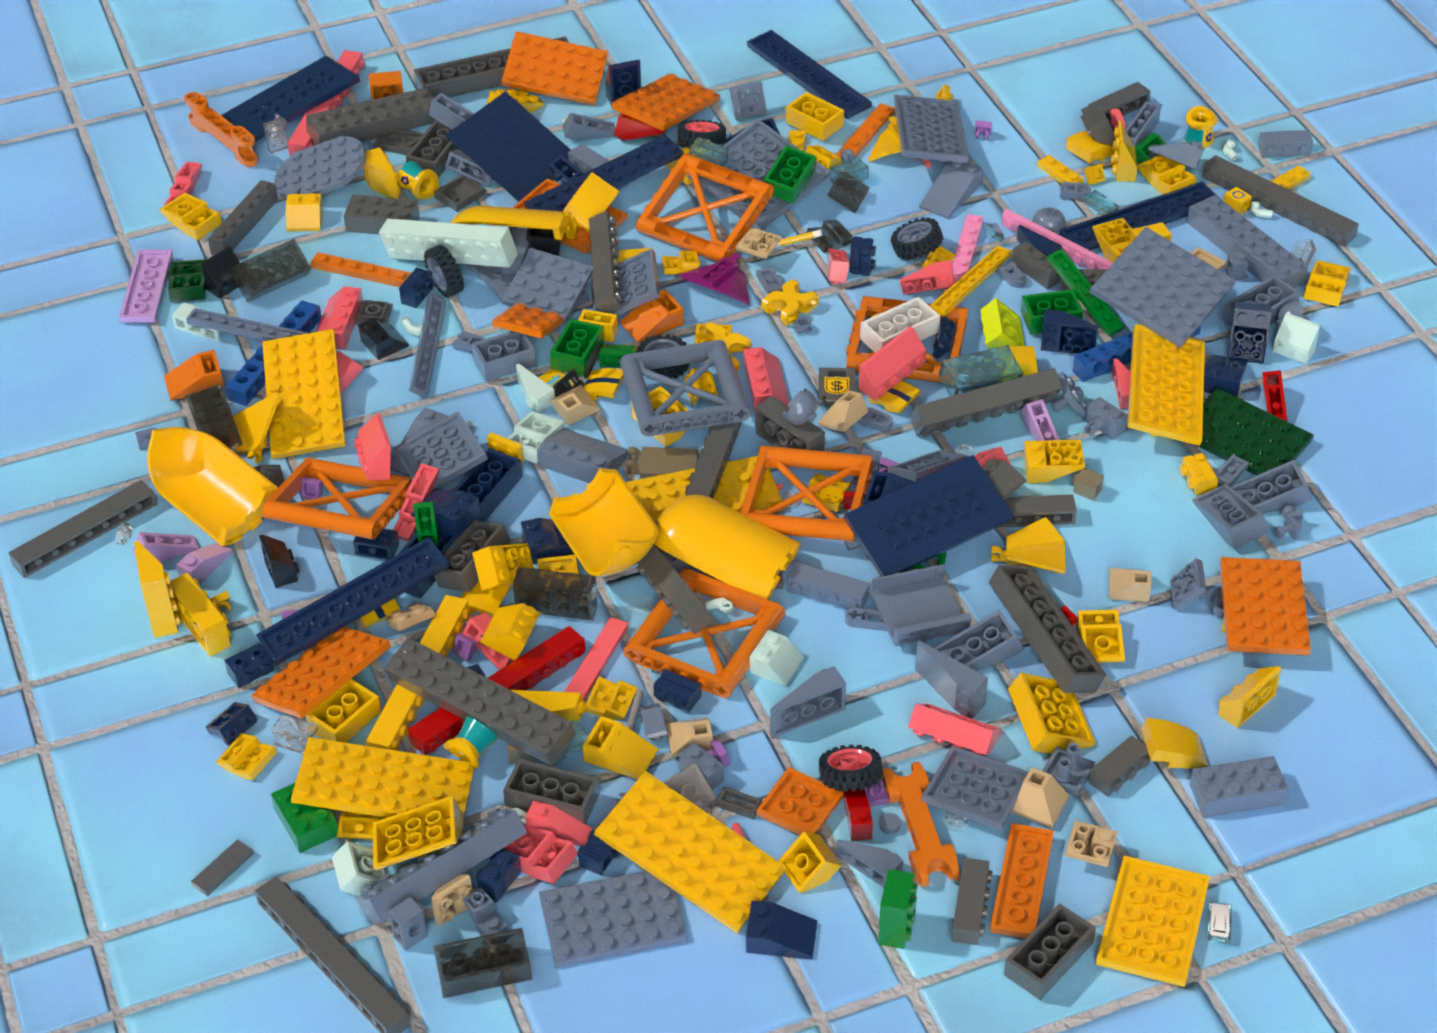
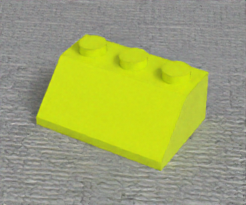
(1001, 325)

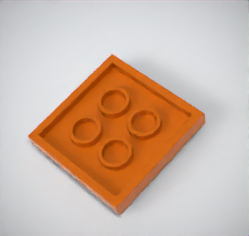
(528, 320)
(799, 803)

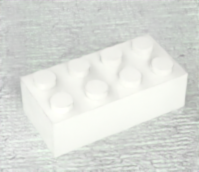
(886, 326)

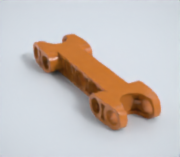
(234, 137)
(929, 852)

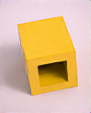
(1238, 200)

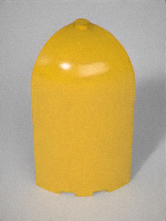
(557, 221)
(207, 482)
(605, 525)
(725, 543)

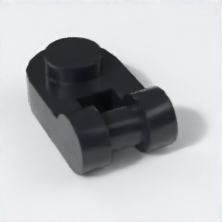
(563, 385)

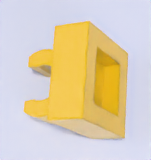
(944, 93)
(1094, 174)
(222, 601)

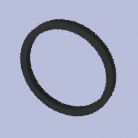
(594, 355)

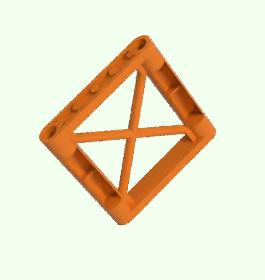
(693, 166)
(875, 305)
(783, 457)
(279, 509)
(724, 681)

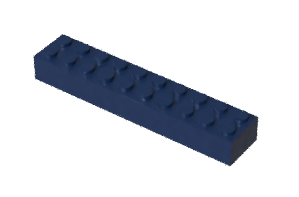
(491, 484)

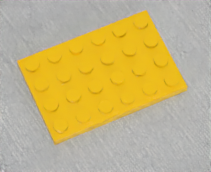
(1153, 921)

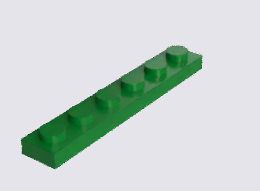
(1075, 280)

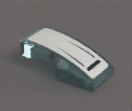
(1219, 922)

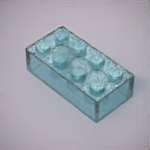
(979, 370)

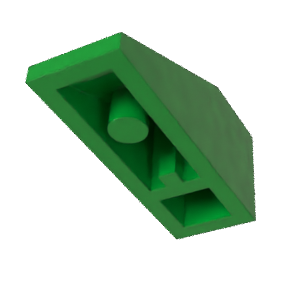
(426, 521)

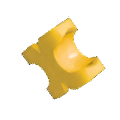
(790, 302)
(734, 341)

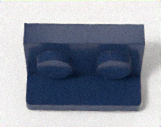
(944, 337)
(232, 722)

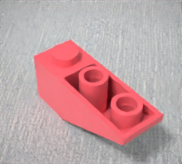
(931, 277)

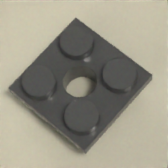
(373, 309)

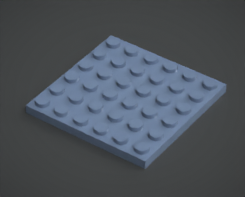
(753, 155)
(1162, 287)

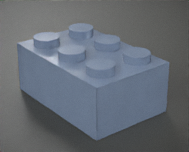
(501, 353)

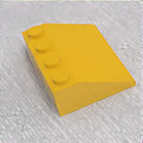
(156, 593)
(1049, 715)
(416, 832)

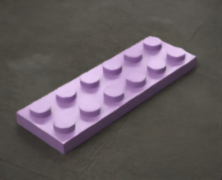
(146, 286)

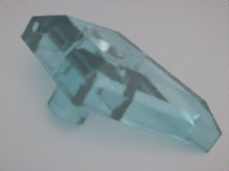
(994, 232)

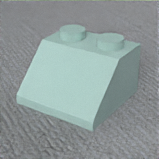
(1296, 338)
(775, 658)
(355, 868)

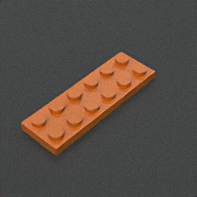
(1022, 881)

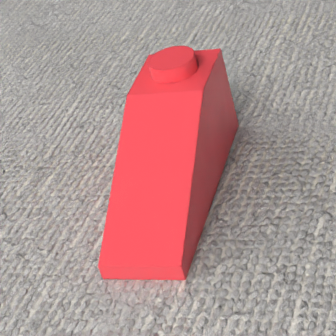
(837, 266)
(1121, 379)
(475, 629)
(560, 823)

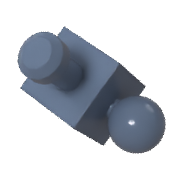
(1291, 524)

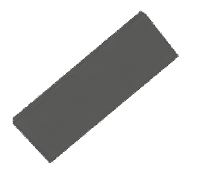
(222, 867)

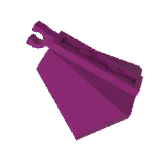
(722, 277)

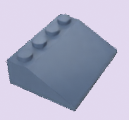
(578, 455)

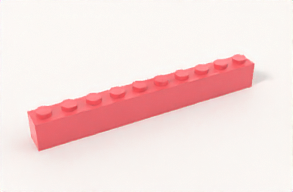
(300, 138)

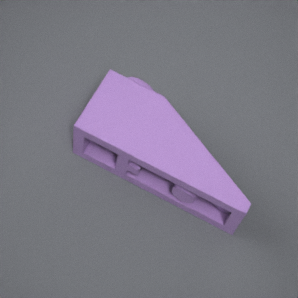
(1038, 421)
(167, 545)
(203, 561)

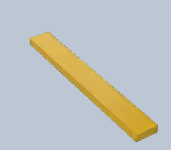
(971, 280)

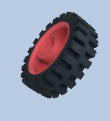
(703, 129)
(850, 767)

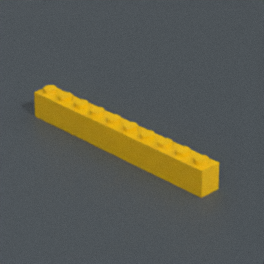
(403, 704)

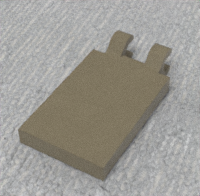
(660, 461)

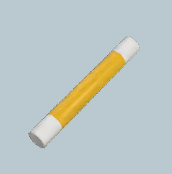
(794, 239)

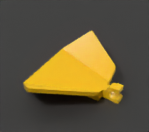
(887, 142)
(254, 425)
(1034, 546)

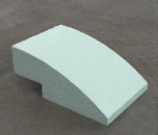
(532, 432)

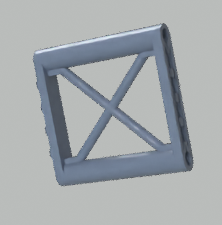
(652, 422)

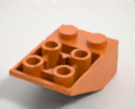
(654, 317)
(194, 375)

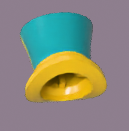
(1200, 125)
(418, 180)
(471, 741)

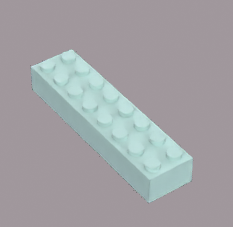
(466, 242)

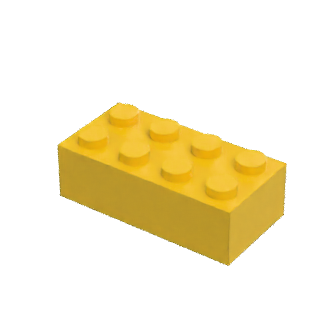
(200, 615)

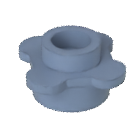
(846, 155)
(802, 325)

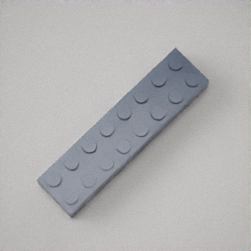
(1236, 234)
(442, 865)

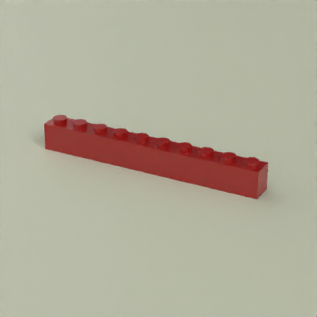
(518, 675)

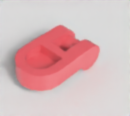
(1116, 116)

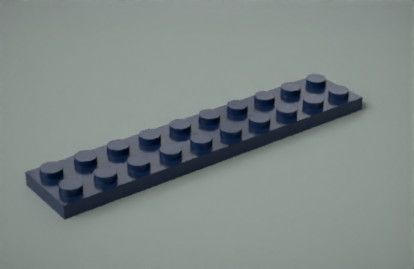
(808, 73)
(614, 172)
(1159, 209)
(352, 601)

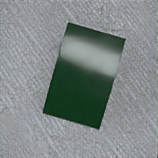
(186, 281)

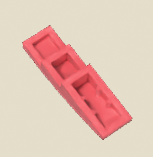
(184, 180)
(418, 490)

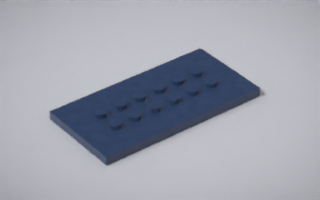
(293, 96)
(928, 517)

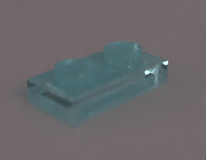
(1100, 202)

